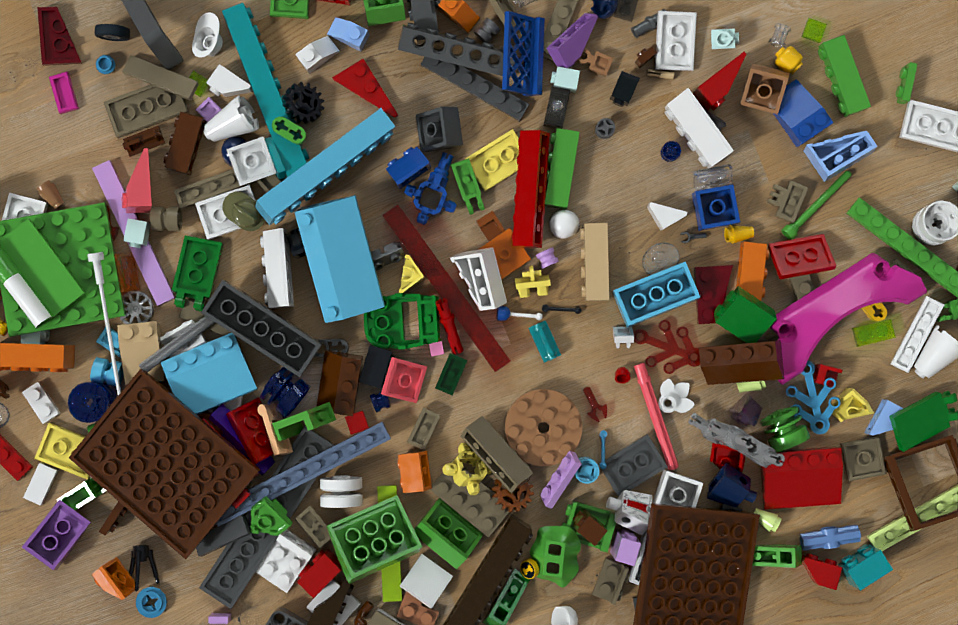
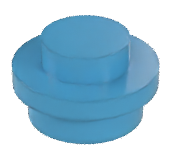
(105, 64)

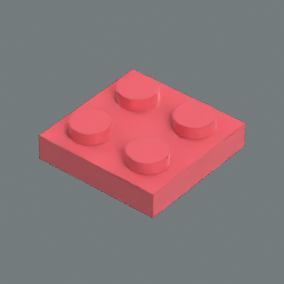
(404, 380)

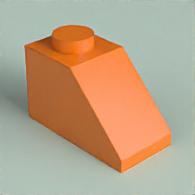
(459, 13)

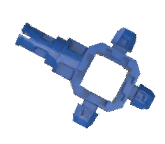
(436, 181)

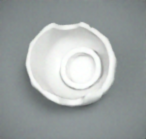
(564, 224)
(564, 616)

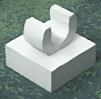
(623, 335)

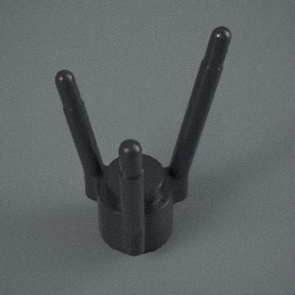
(138, 555)

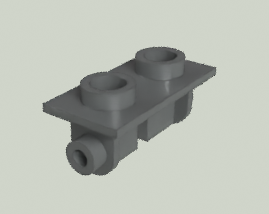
(392, 254)

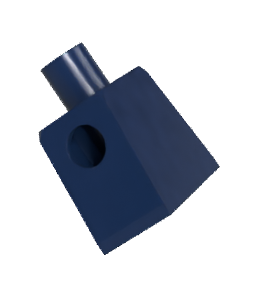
(730, 487)

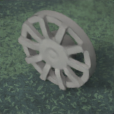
(136, 308)

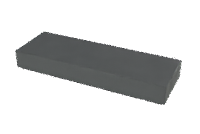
(224, 535)

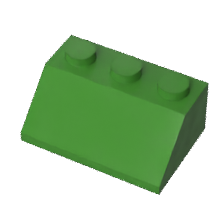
(448, 533)

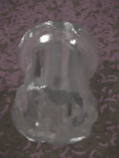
(784, 30)

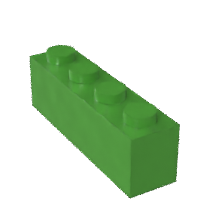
(844, 76)
(561, 167)

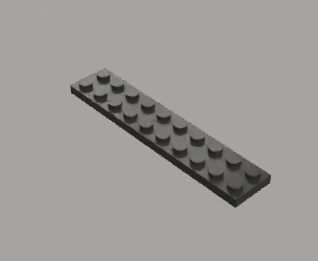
(243, 557)

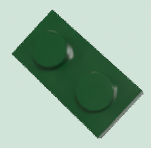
(451, 374)

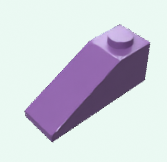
(571, 43)

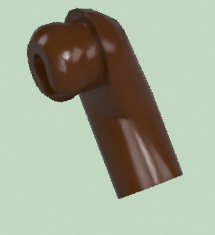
(362, 613)

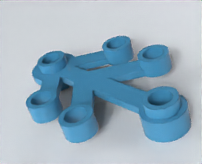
(815, 401)

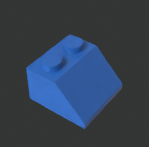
(408, 167)

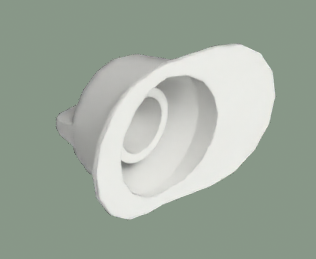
(207, 38)

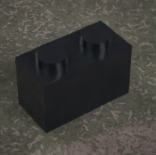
(376, 366)

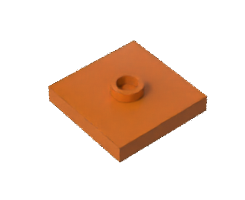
(507, 256)

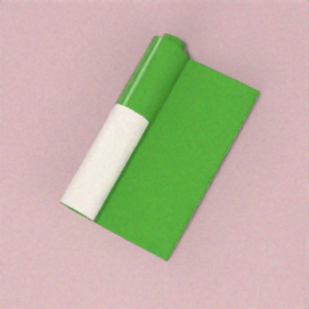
(36, 275)

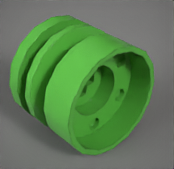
(784, 428)

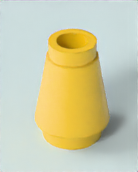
(738, 233)

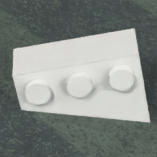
(482, 276)

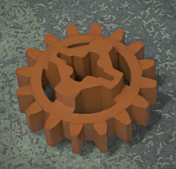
(514, 498)

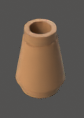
(50, 194)

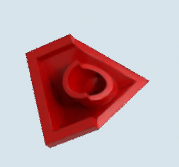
(723, 454)

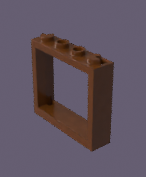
(901, 490)

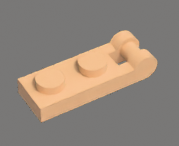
(270, 416)

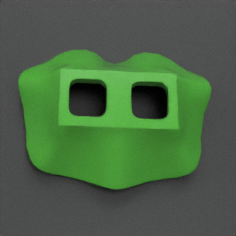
(567, 559)

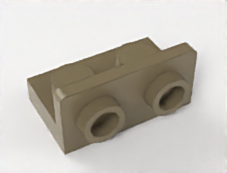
(611, 581)

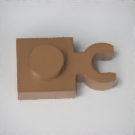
(598, 63)

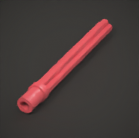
(656, 416)

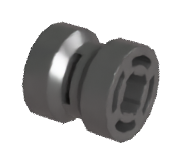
(487, 31)

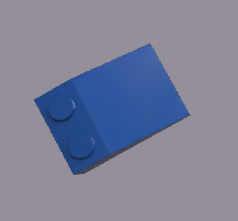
(801, 114)

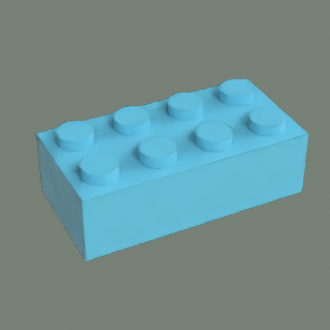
(656, 294)

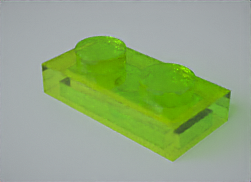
(873, 333)

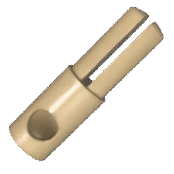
(663, 74)

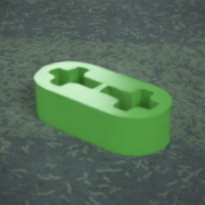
(287, 134)

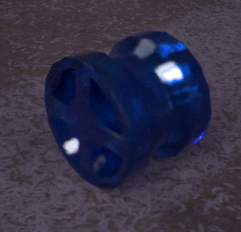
(673, 149)
(380, 401)

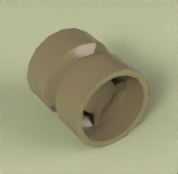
(162, 219)

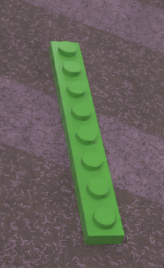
(905, 245)

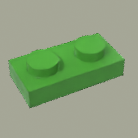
(907, 77)

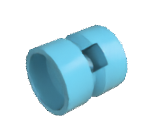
(103, 371)
(588, 471)

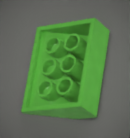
(373, 539)

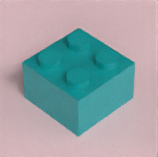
(865, 566)

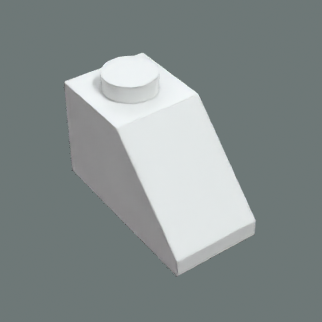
(317, 53)
(227, 83)

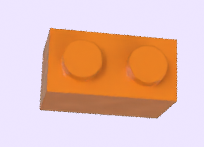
(414, 471)

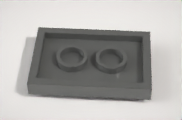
(633, 465)

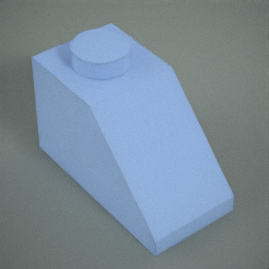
(348, 33)
(880, 421)

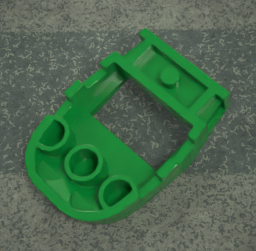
(386, 325)

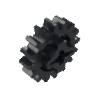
(304, 102)

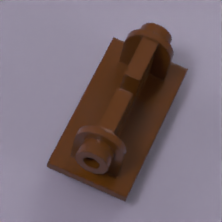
(146, 139)

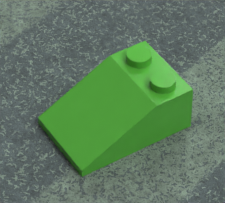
(384, 11)

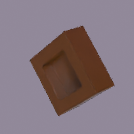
(645, 56)

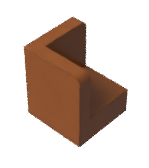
(490, 226)

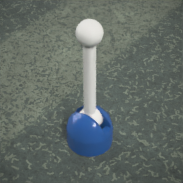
(504, 313)

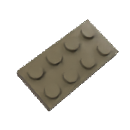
(477, 509)

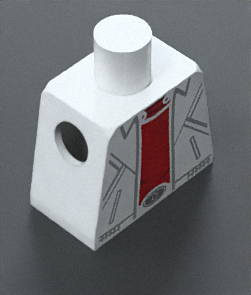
(631, 510)

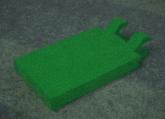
(196, 271)
(923, 419)

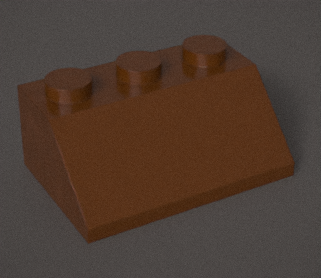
(340, 381)

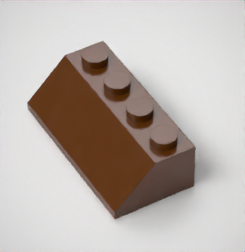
(742, 362)

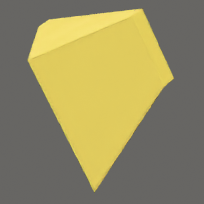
(411, 275)
(851, 405)

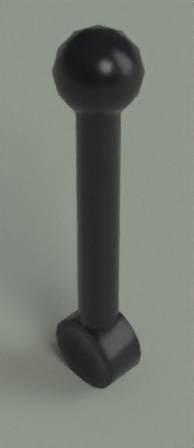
(545, 308)

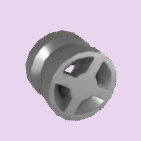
(607, 126)

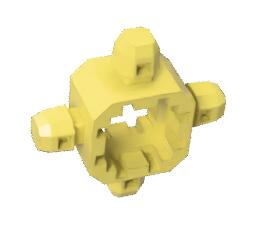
(460, 477)

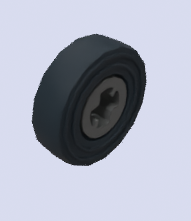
(112, 32)

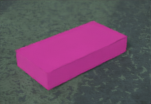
(63, 93)

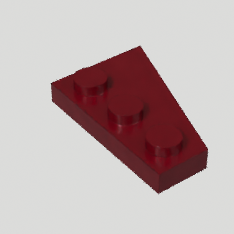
(55, 39)
(712, 288)

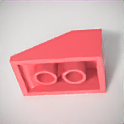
(138, 191)

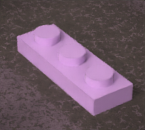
(560, 479)

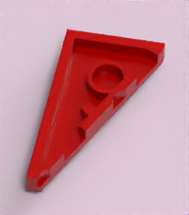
(362, 82)

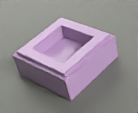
(208, 109)
(219, 618)

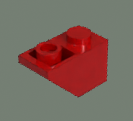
(822, 573)

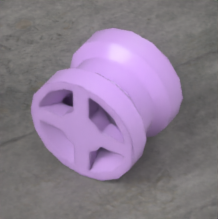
(547, 258)

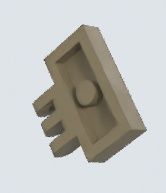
(788, 200)

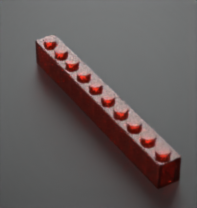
(446, 288)

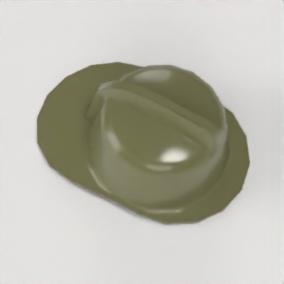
(241, 211)

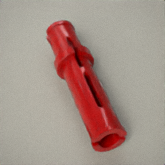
(447, 319)

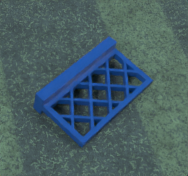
(531, 54)

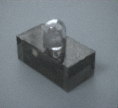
(556, 108)

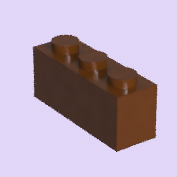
(184, 143)
(589, 526)

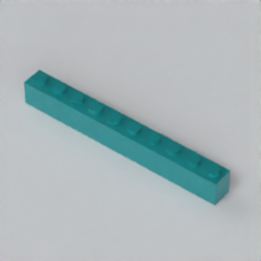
(263, 83)

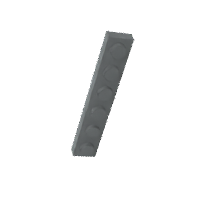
(478, 87)

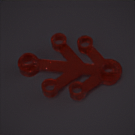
(671, 348)

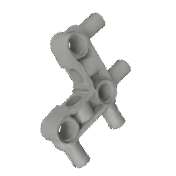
(738, 440)

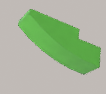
(82, 494)

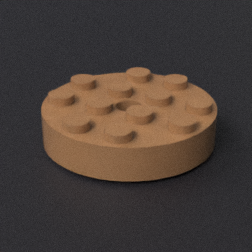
(541, 447)

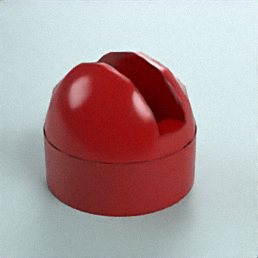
(622, 375)

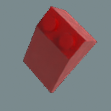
(713, 90)

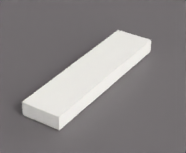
(917, 334)

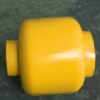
(788, 59)

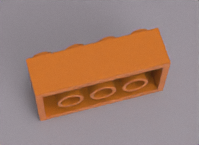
(37, 357)

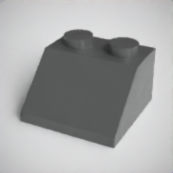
(439, 129)

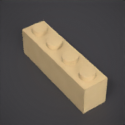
(595, 262)

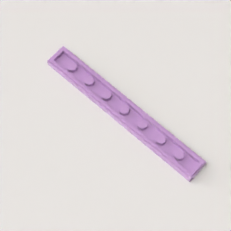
(145, 255)

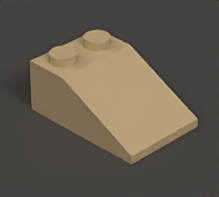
(137, 344)

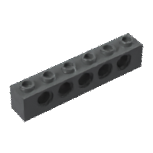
(411, 31)

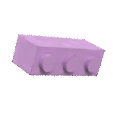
(625, 547)

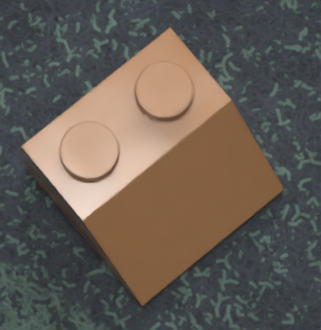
(765, 88)

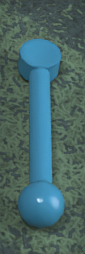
(603, 434)

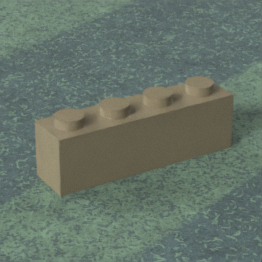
(496, 454)

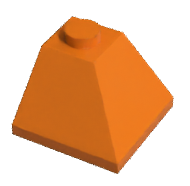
(114, 579)

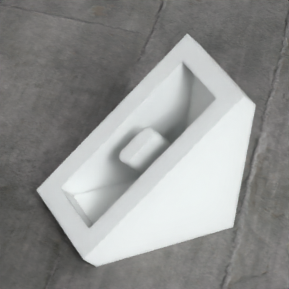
(664, 215)

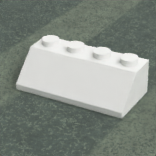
(698, 129)
(278, 268)

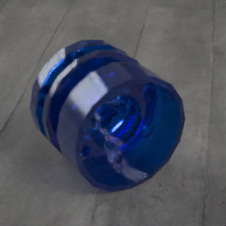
(284, 391)
(102, 399)

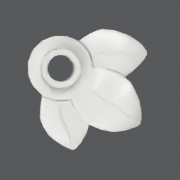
(677, 395)

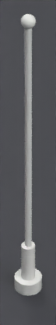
(96, 258)

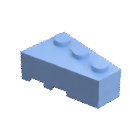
(839, 154)

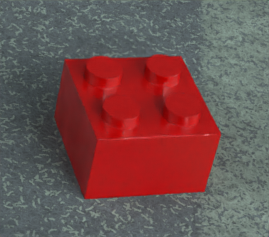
(318, 575)

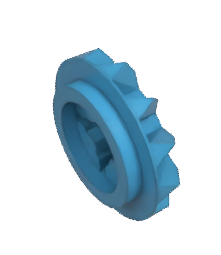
(142, 599)

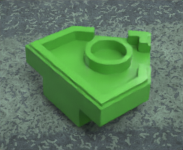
(269, 517)

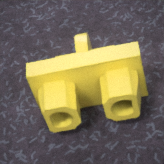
(530, 280)

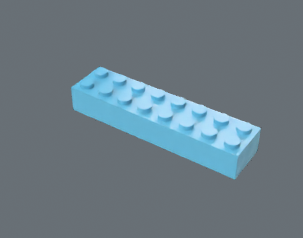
(325, 166)

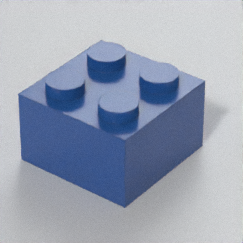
(716, 207)

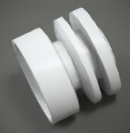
(946, 219)

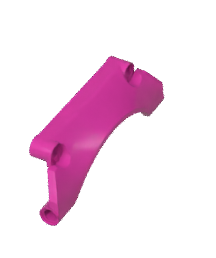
(812, 316)

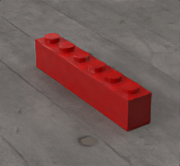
(530, 189)

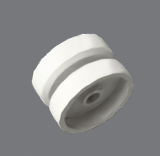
(340, 491)

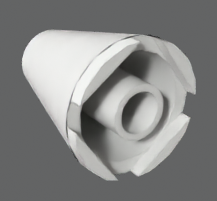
(232, 121)
(937, 353)

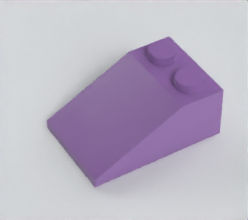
(56, 535)

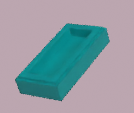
(280, 171)

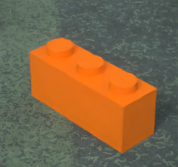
(752, 268)

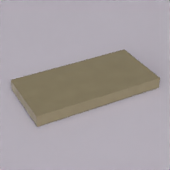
(143, 109)

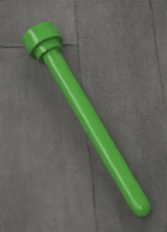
(790, 231)

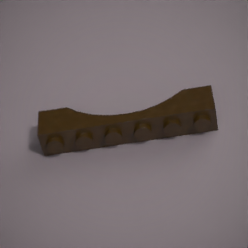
(327, 611)

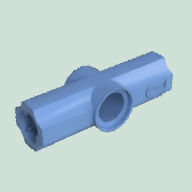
(830, 537)

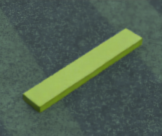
(392, 574)

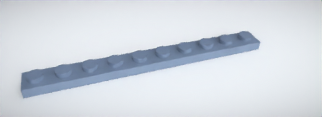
(310, 469)

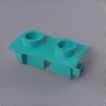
(544, 341)

